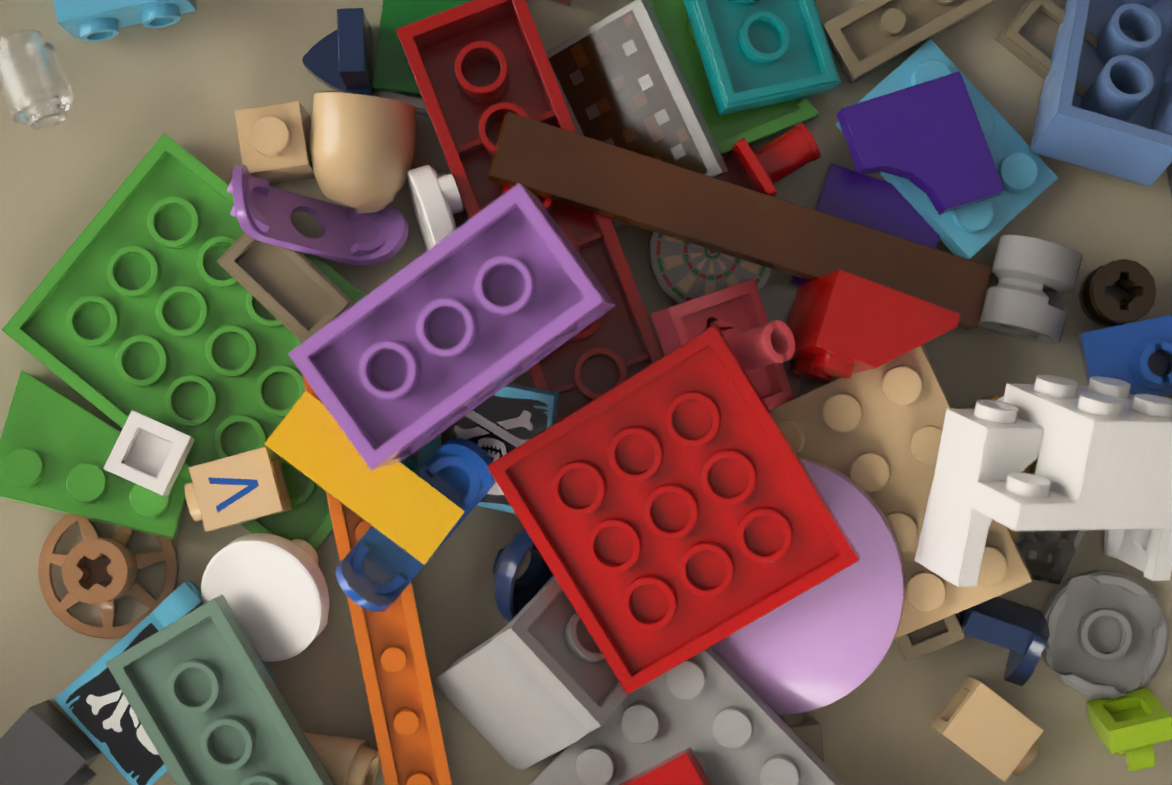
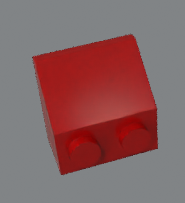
(858, 325)

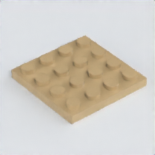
(886, 438)

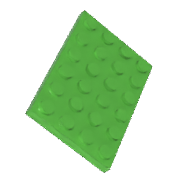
(163, 330)

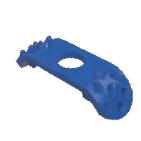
(377, 567)

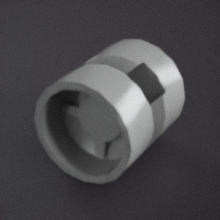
(1030, 288)

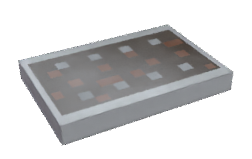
(632, 92)

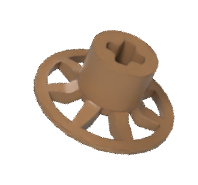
(101, 573)

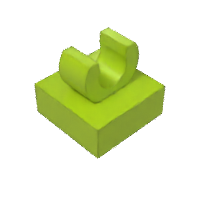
(1131, 726)

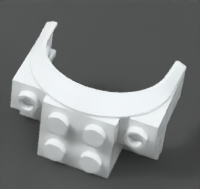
(1096, 469)

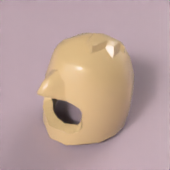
(361, 148)

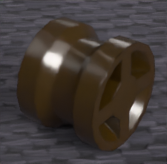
(1102, 296)

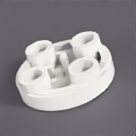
(434, 203)
(272, 592)

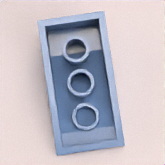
(1127, 111)

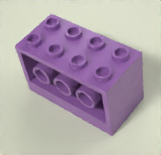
(452, 328)

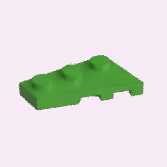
(751, 124)
(57, 459)

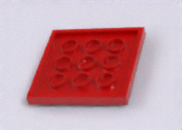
(673, 510)

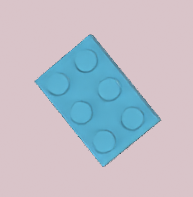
(1020, 171)

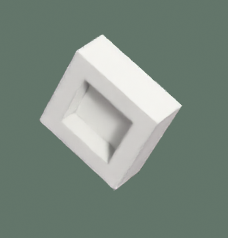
(149, 453)

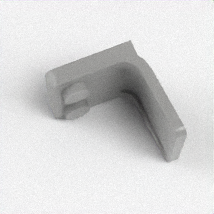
(535, 682)

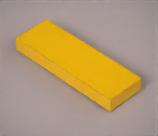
(386, 498)

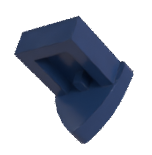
(344, 56)
(1011, 627)

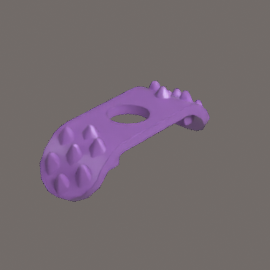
(345, 238)

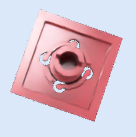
(744, 323)

